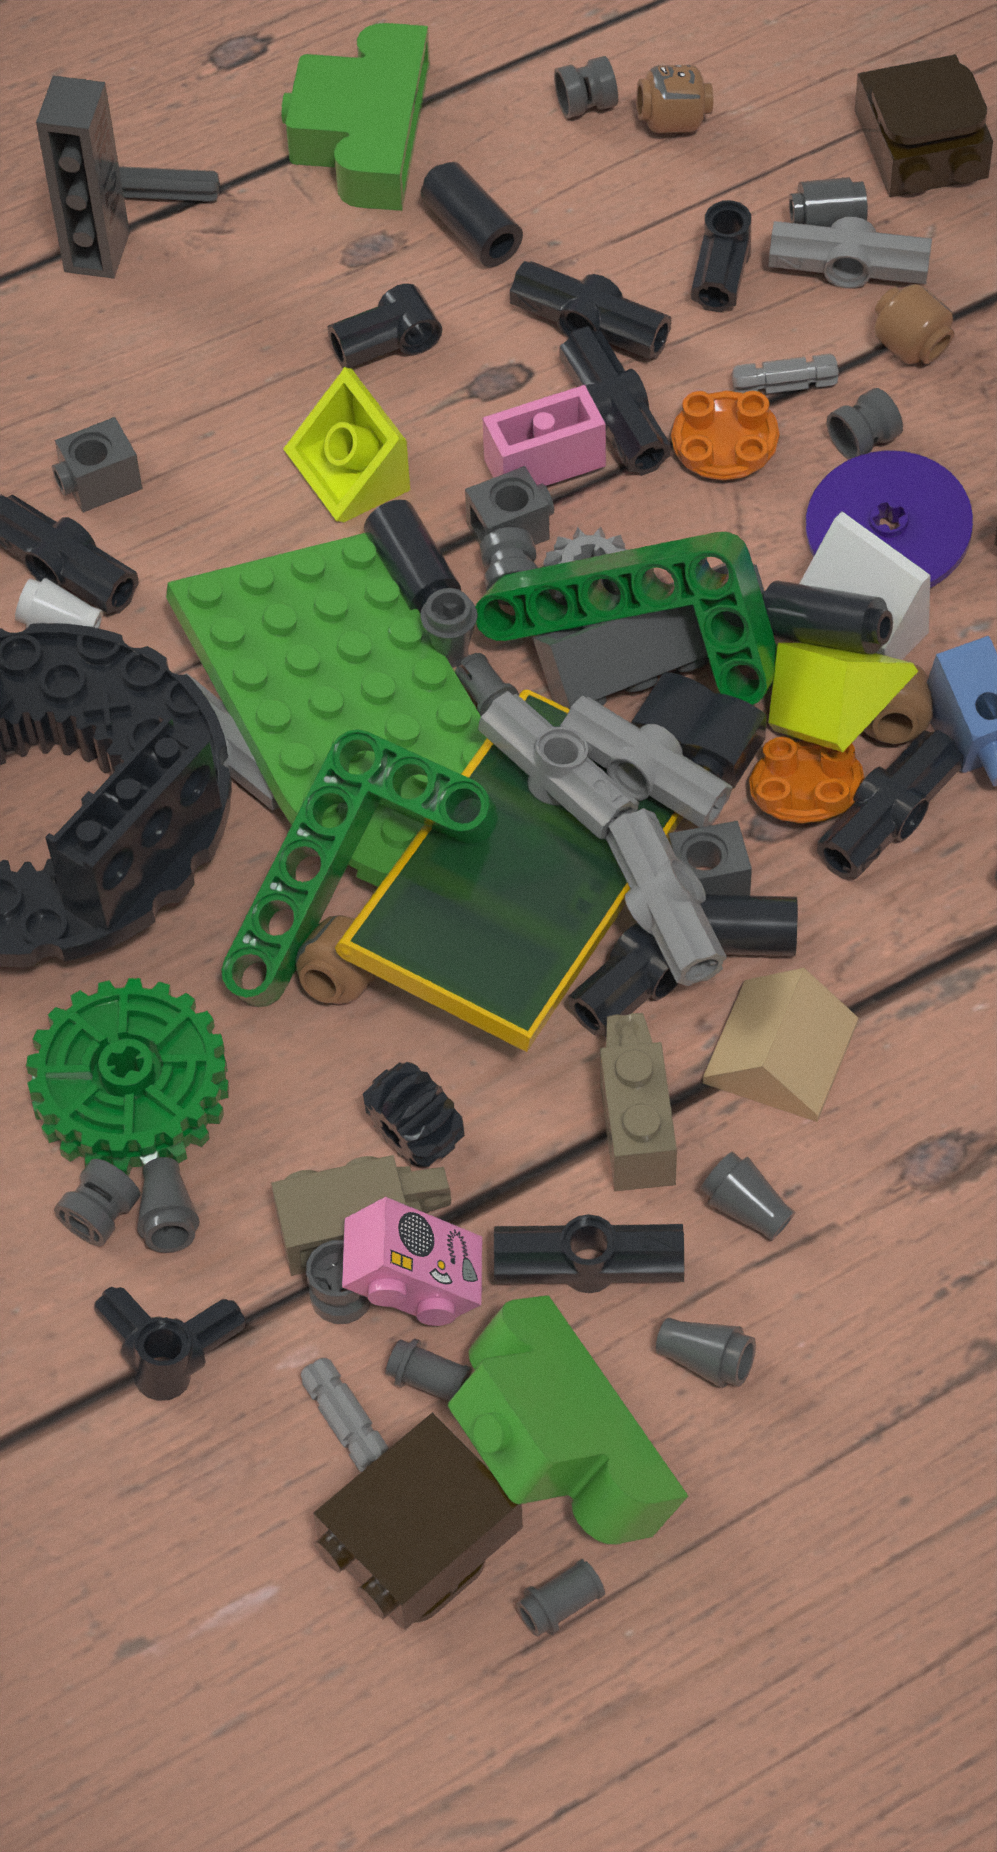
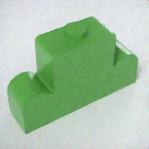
(362, 113)
(560, 1428)

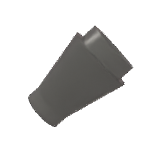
(449, 623)
(746, 1195)
(166, 1210)
(710, 1350)

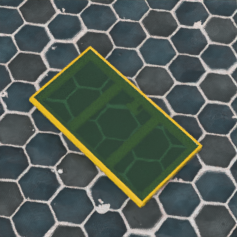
(497, 921)

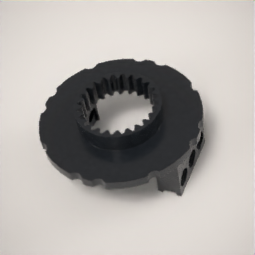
(145, 825)

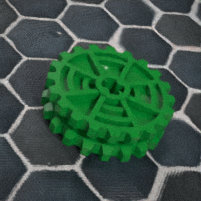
(128, 1075)

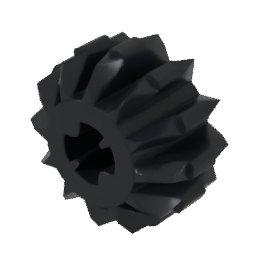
(413, 1114)

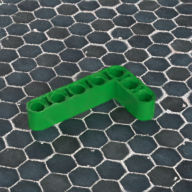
(644, 593)
(336, 847)

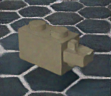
(636, 1106)
(315, 1204)

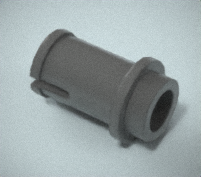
(483, 681)
(425, 1370)
(559, 1598)

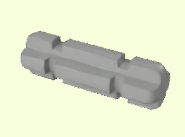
(786, 374)
(343, 1413)

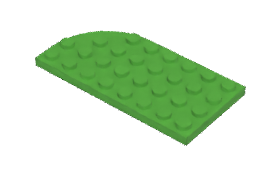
(321, 650)

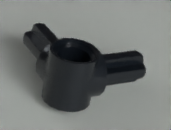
(157, 1337)

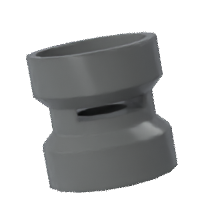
(586, 87)
(869, 421)
(507, 552)
(97, 1202)
(325, 1278)

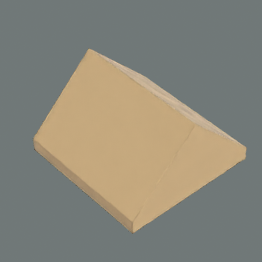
(783, 1043)

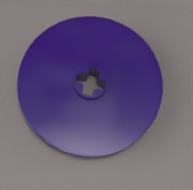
(907, 489)

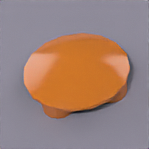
(725, 433)
(805, 780)

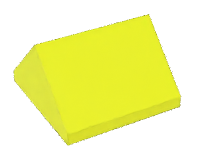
(350, 450)
(832, 692)

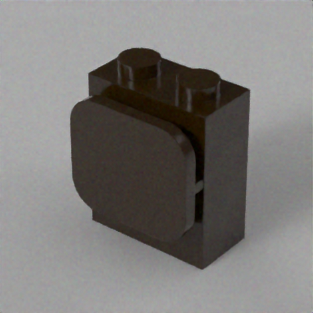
(924, 124)
(417, 1524)

